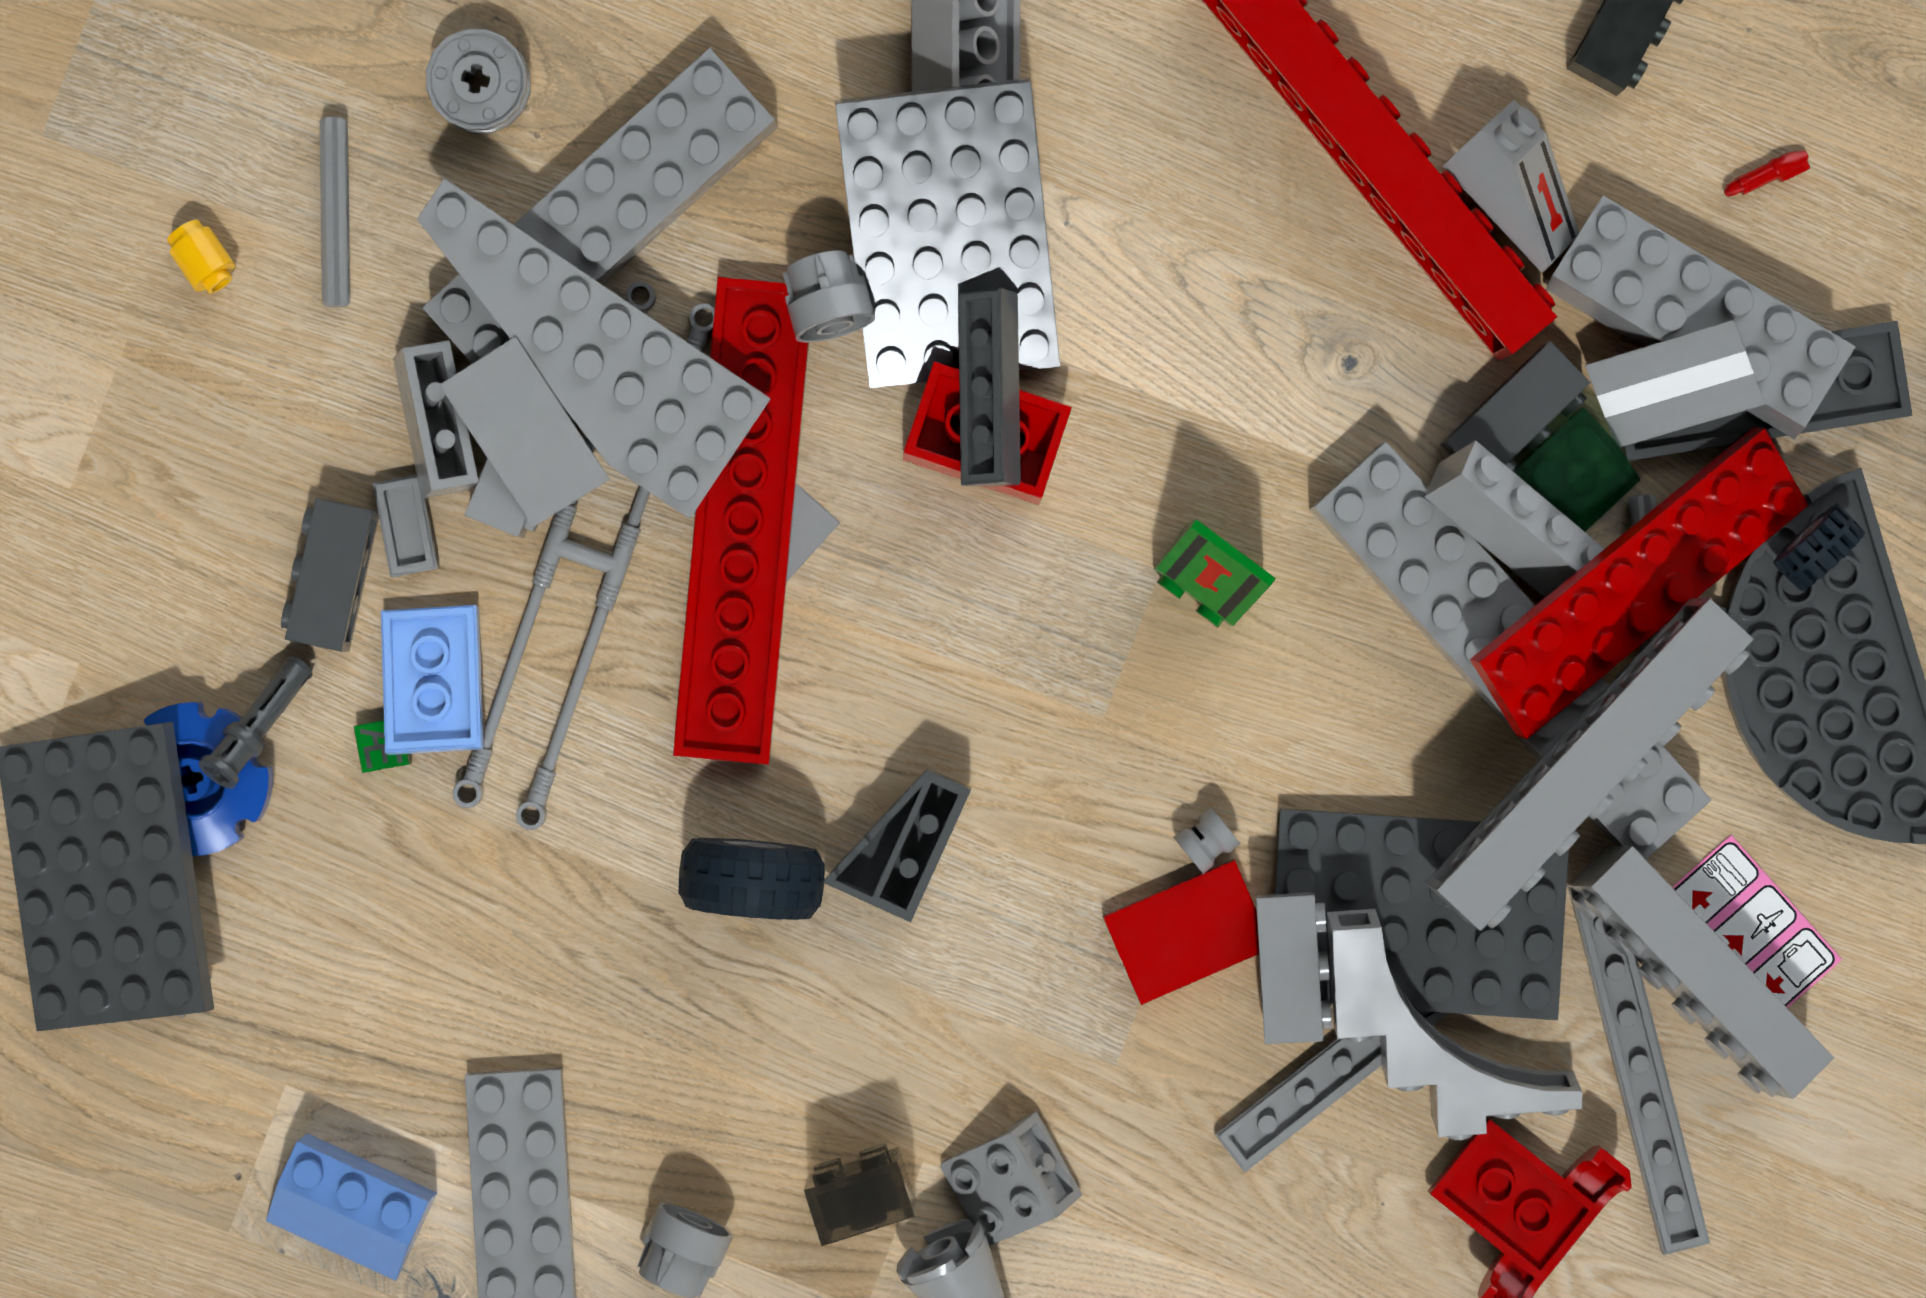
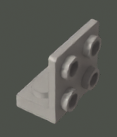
(1012, 1180)

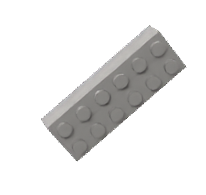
(1663, 289)
(1699, 972)

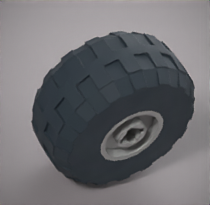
(751, 878)

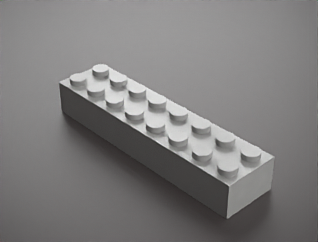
(627, 188)
(1590, 762)

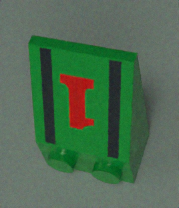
(1212, 574)

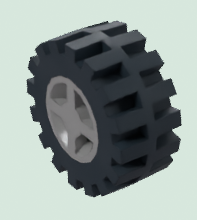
(1819, 547)

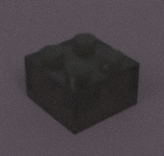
(859, 1194)

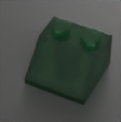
(1579, 469)

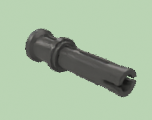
(245, 737)

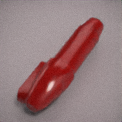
(1779, 169)

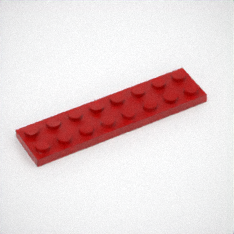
(1639, 582)

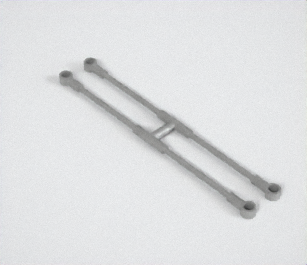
(615, 569)

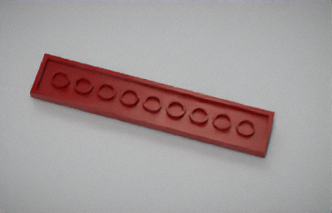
(744, 539)

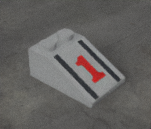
(1518, 184)

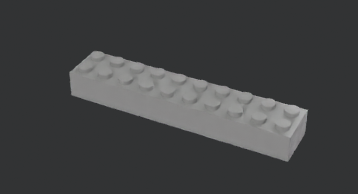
(1467, 601)

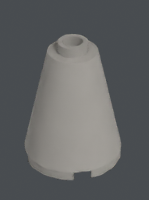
(952, 1264)

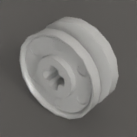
(462, 57)

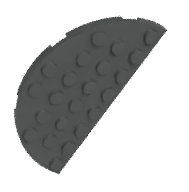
(1833, 679)

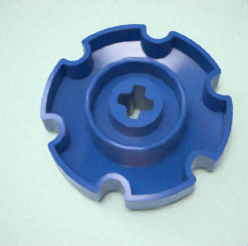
(211, 809)

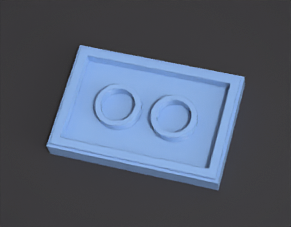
(432, 679)

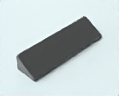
(989, 388)

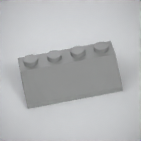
(964, 42)

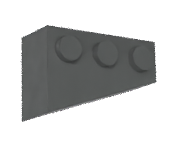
(903, 847)

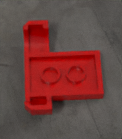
(1525, 1205)

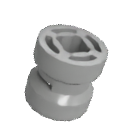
(1206, 840)

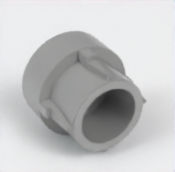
(827, 297)
(682, 1250)

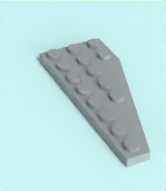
(625, 379)

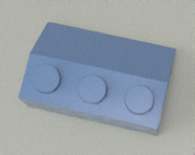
(349, 1206)

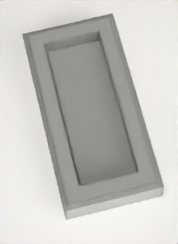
(405, 526)

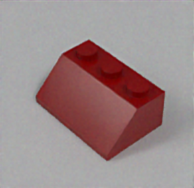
(936, 434)

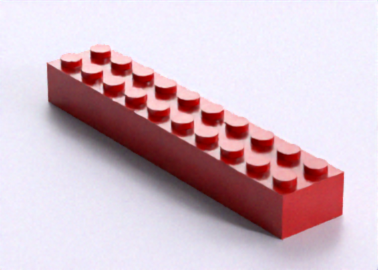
(1390, 169)

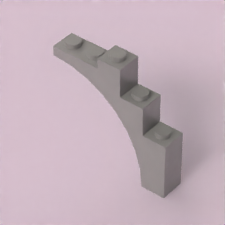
(1415, 1054)

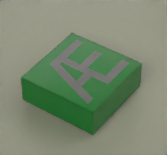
(371, 748)

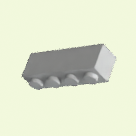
(1510, 518)

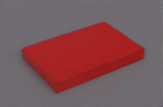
(1185, 931)

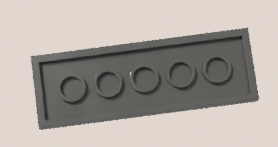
(1865, 391)

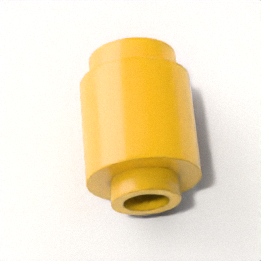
(201, 257)

